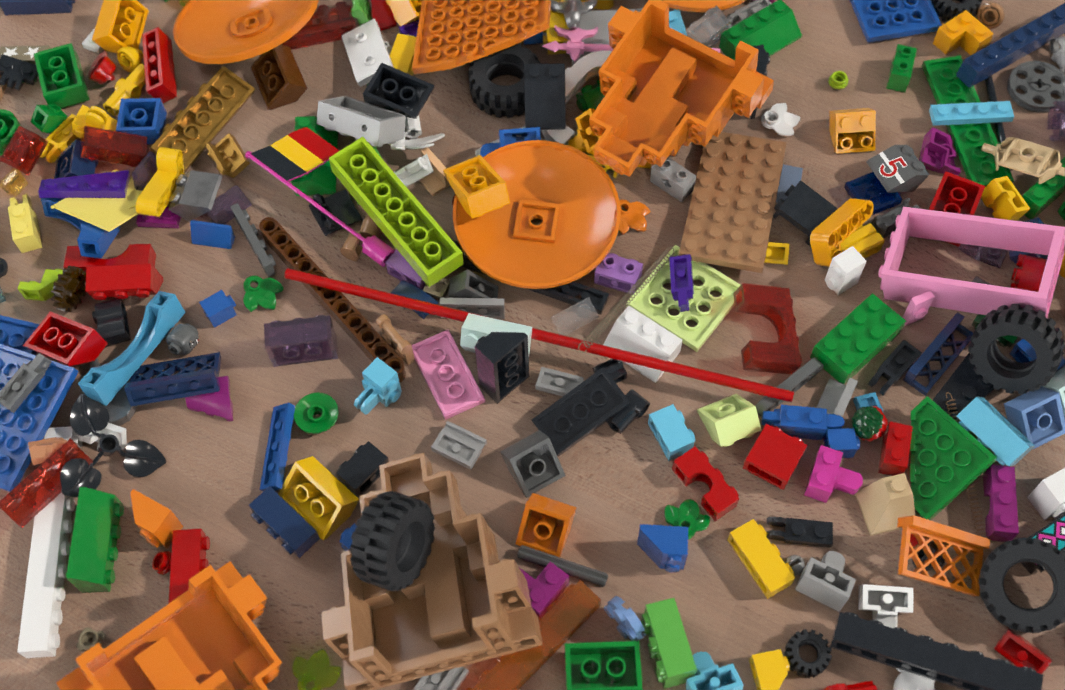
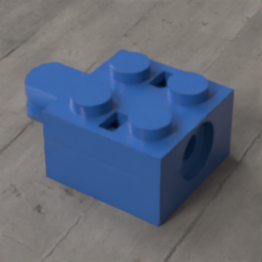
(508, 137)

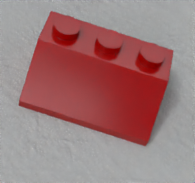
(122, 281)
(65, 340)

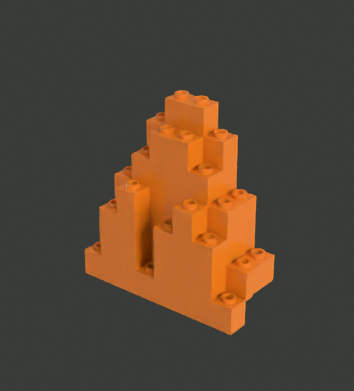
(667, 90)
(189, 644)

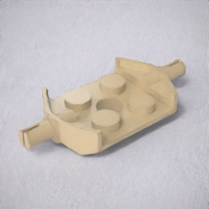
(1042, 164)

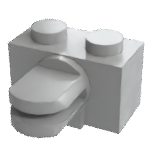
(825, 581)

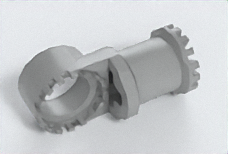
(1058, 53)

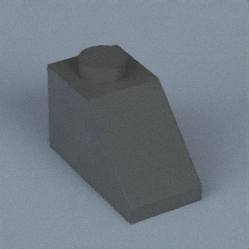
(471, 286)

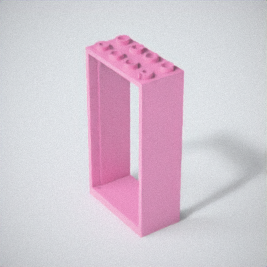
(976, 231)

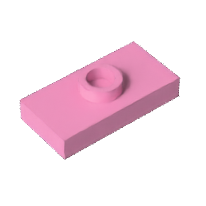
(918, 307)

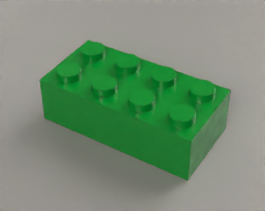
(858, 338)

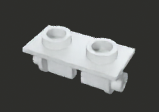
(415, 171)

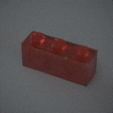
(113, 146)

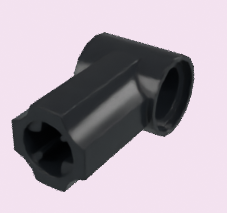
(625, 417)

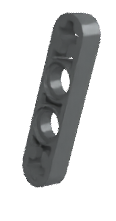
(792, 383)

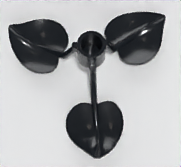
(91, 416)

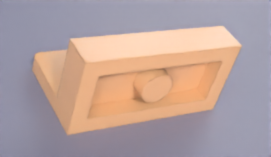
(435, 181)

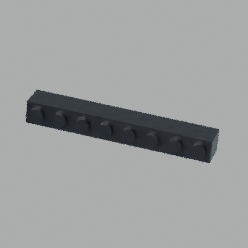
(929, 658)

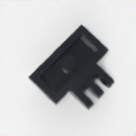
(17, 72)

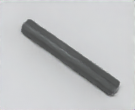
(571, 568)

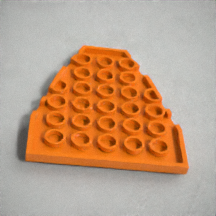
(467, 30)

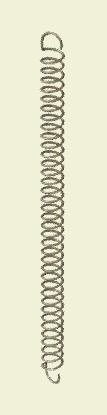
(624, 297)

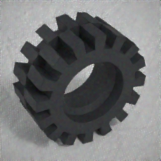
(814, 640)

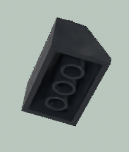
(502, 362)

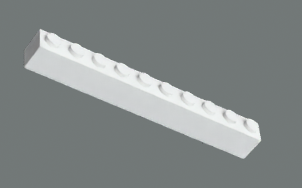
(47, 570)

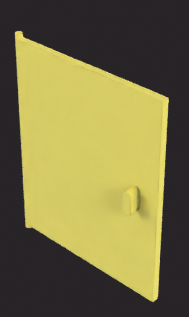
(102, 212)

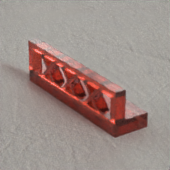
(45, 488)

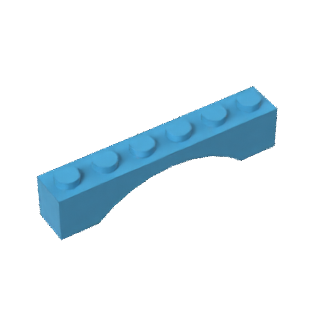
(160, 317)

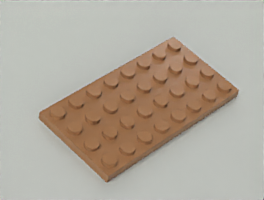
(733, 201)

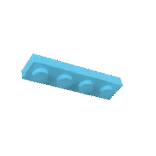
(971, 113)

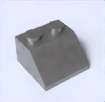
(194, 194)

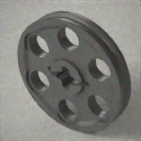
(1030, 86)

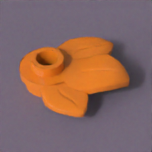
(633, 217)

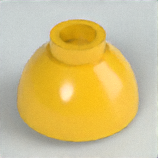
(129, 58)

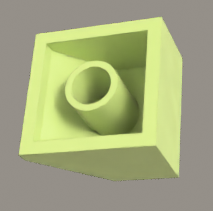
(730, 420)

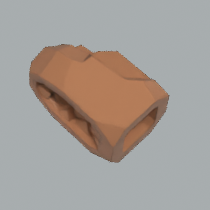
(43, 449)

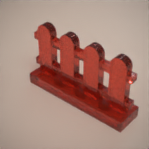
(326, 30)

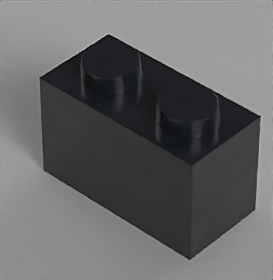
(361, 468)

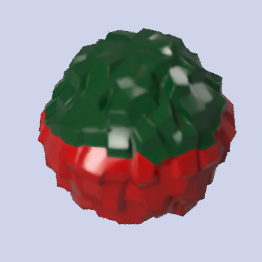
(869, 423)

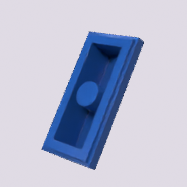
(212, 234)

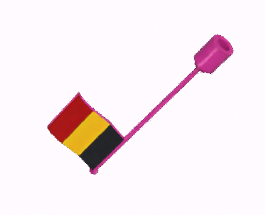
(299, 155)

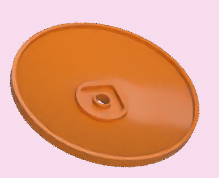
(237, 28)

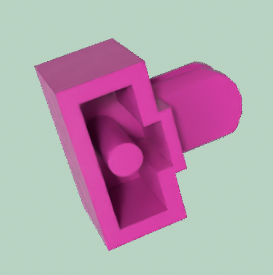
(828, 475)

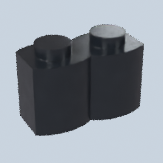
(112, 321)

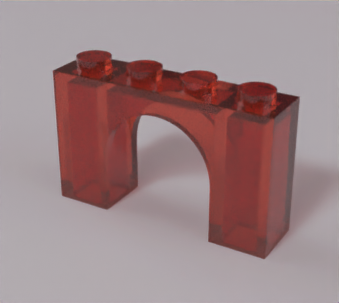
(776, 306)

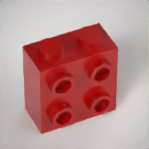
(775, 456)

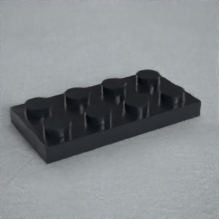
(581, 411)

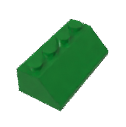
(771, 27)
(321, 179)
(94, 541)

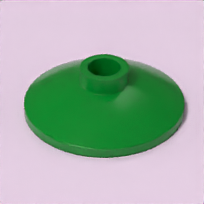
(312, 405)

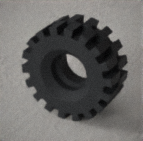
(948, 9)

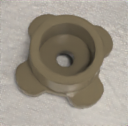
(88, 634)

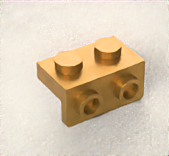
(228, 156)

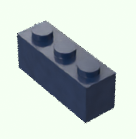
(283, 522)

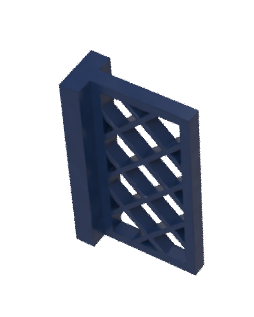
(167, 386)

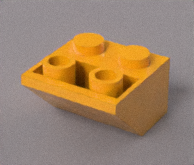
(853, 130)

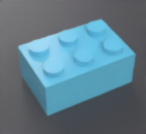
(995, 431)

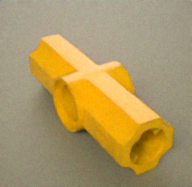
(126, 89)

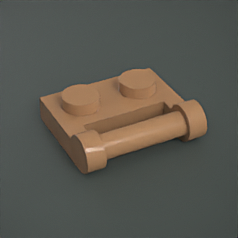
(391, 336)

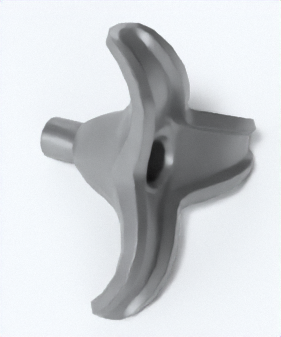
(572, 10)

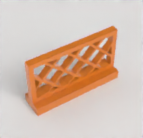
(941, 535)

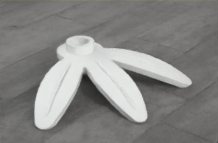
(416, 143)

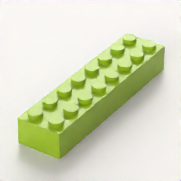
(396, 211)

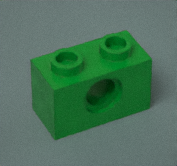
(901, 68)

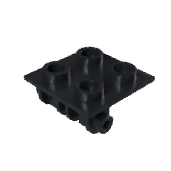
(340, 206)

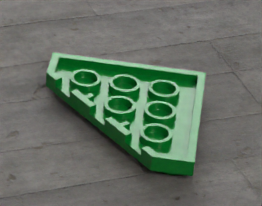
(942, 458)

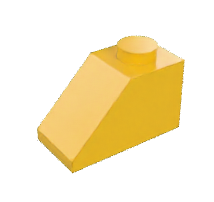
(769, 669)

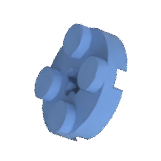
(628, 622)

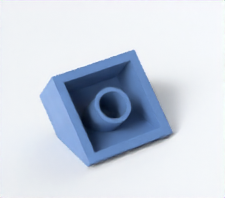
(1037, 415)

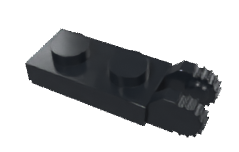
(895, 365)
(801, 531)

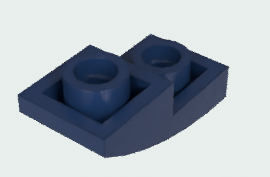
(411, 291)

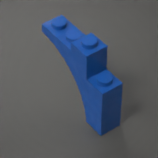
(92, 239)

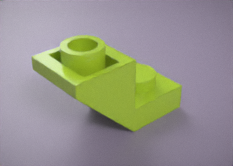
(40, 291)

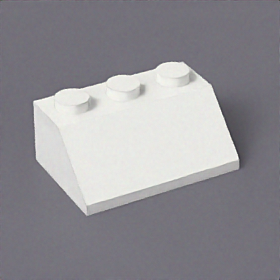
(643, 336)

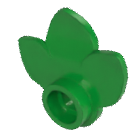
(263, 294)
(687, 516)

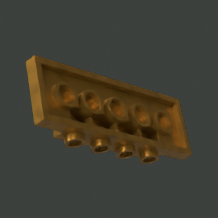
(205, 115)

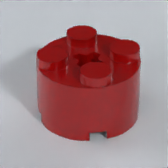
(1029, 273)

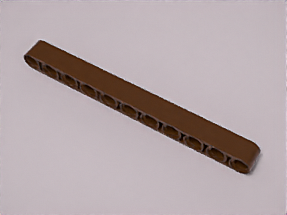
(335, 305)

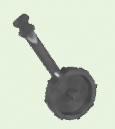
(119, 406)

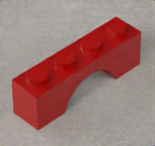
(132, 255)

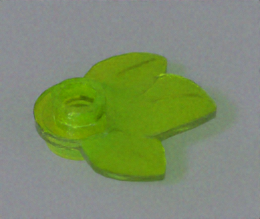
(316, 670)

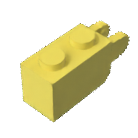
(24, 225)

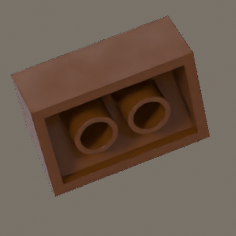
(278, 77)

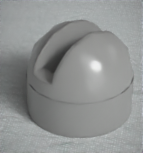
(798, 568)

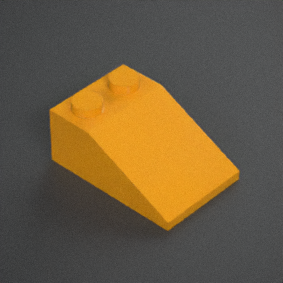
(477, 186)

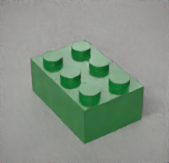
(61, 76)
(603, 666)

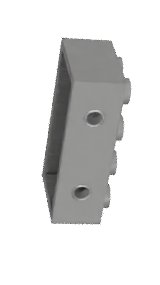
(360, 120)

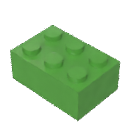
(668, 643)

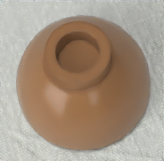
(991, 15)

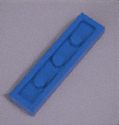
(277, 447)

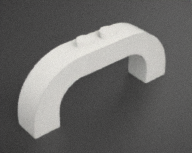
(575, 77)

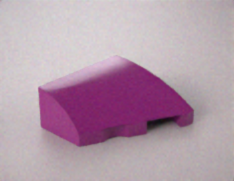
(938, 152)
(214, 403)

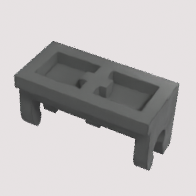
(886, 223)

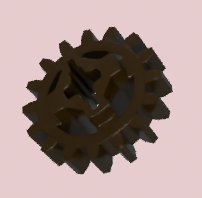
(69, 289)

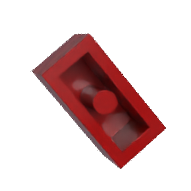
(895, 449)

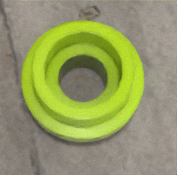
(838, 80)

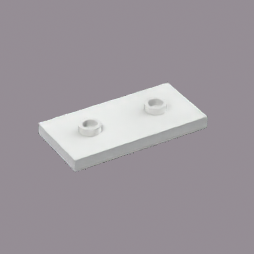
(366, 51)

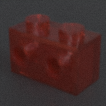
(24, 150)

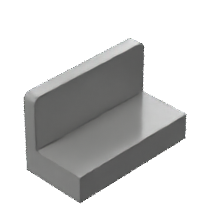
(837, 396)

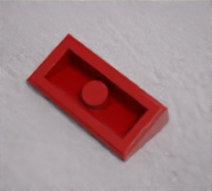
(1022, 652)

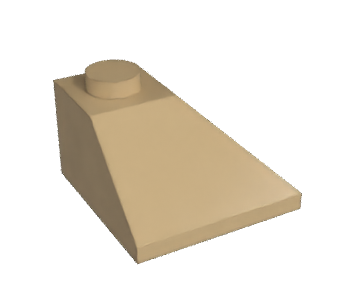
(886, 502)

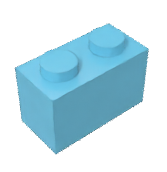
(671, 431)

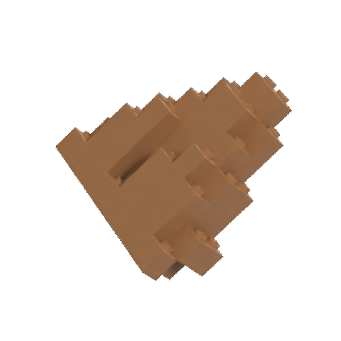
(450, 616)

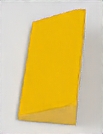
(777, 253)

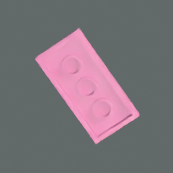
(447, 374)

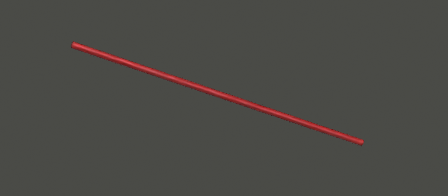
(548, 337)

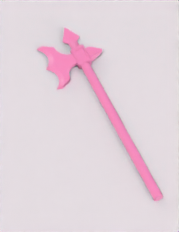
(576, 46)

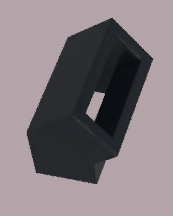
(614, 368)

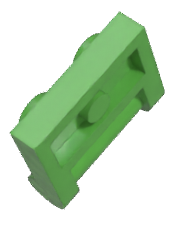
(361, 11)

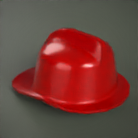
(102, 69)

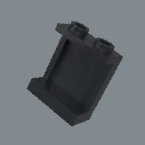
(804, 208)

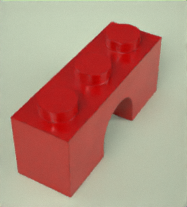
(694, 467)

